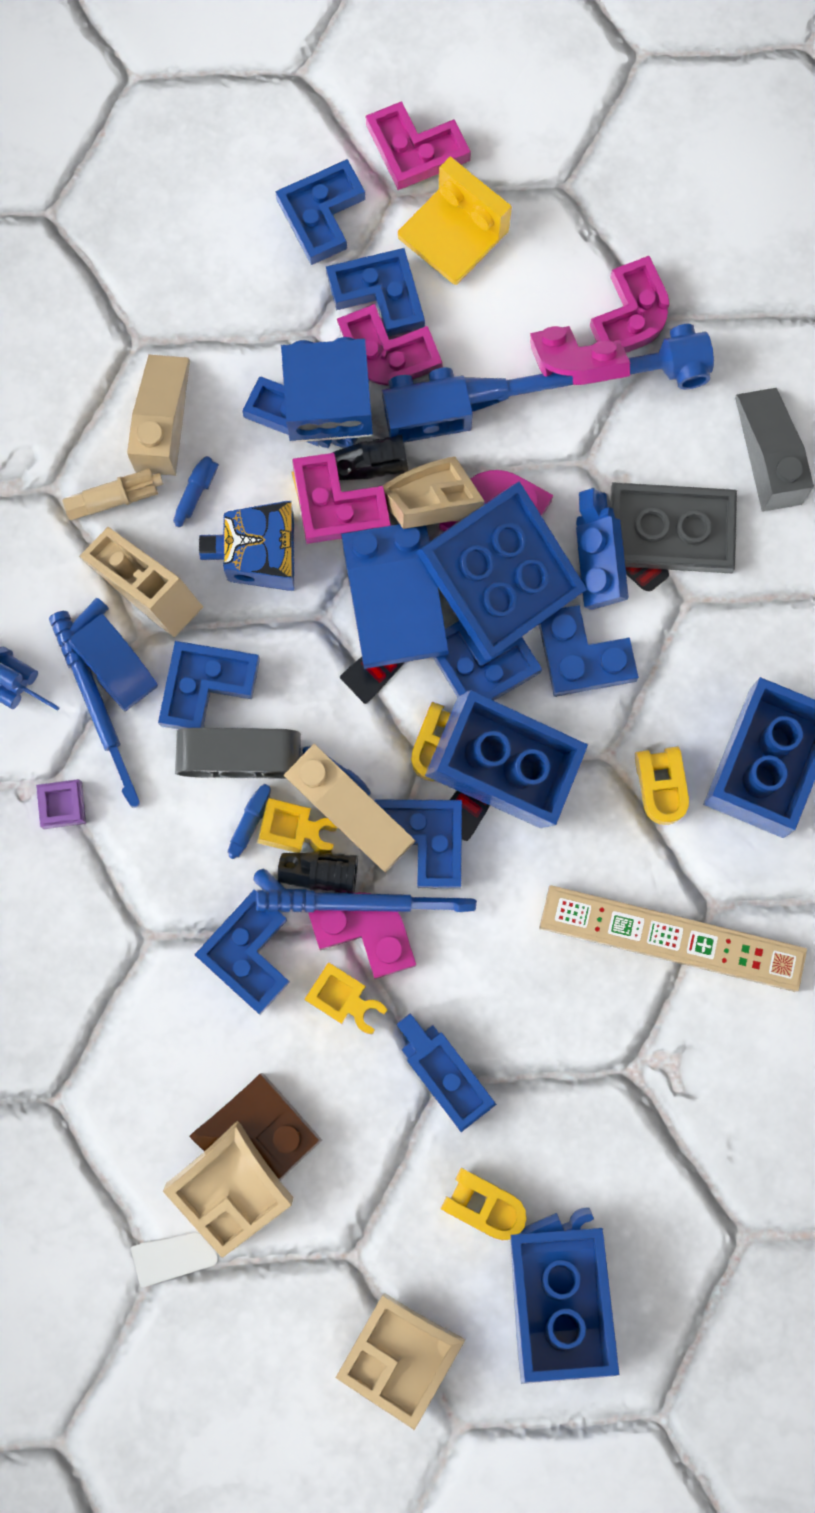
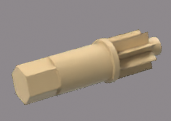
(113, 494)

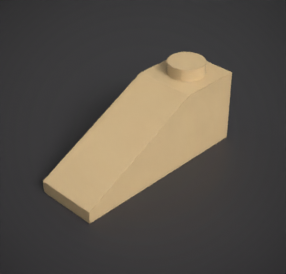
(159, 415)
(142, 581)
(349, 808)

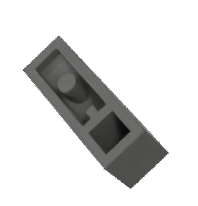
(774, 450)

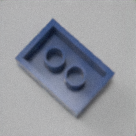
(506, 760)
(768, 760)

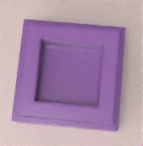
(61, 804)

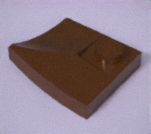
(270, 1123)

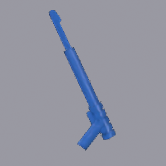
(63, 629)
(277, 897)

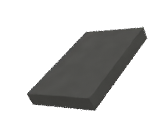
(676, 526)

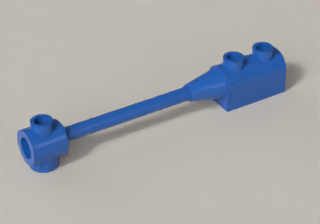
(447, 401)

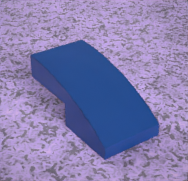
(113, 662)

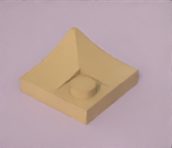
(432, 494)
(228, 1191)
(400, 1360)

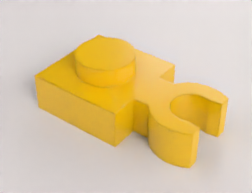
(288, 826)
(339, 995)

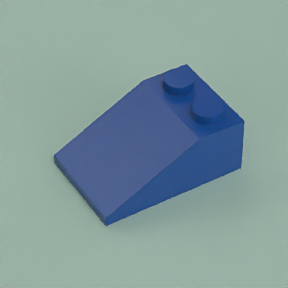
(393, 596)
(563, 1306)

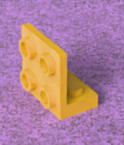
(457, 223)

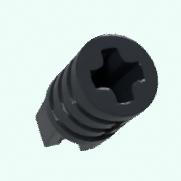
(372, 459)
(319, 871)

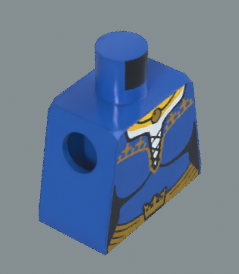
(255, 546)

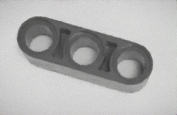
(236, 752)

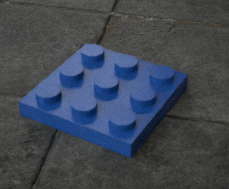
(501, 570)

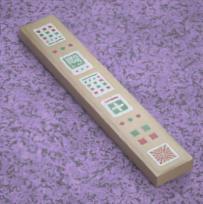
(673, 938)

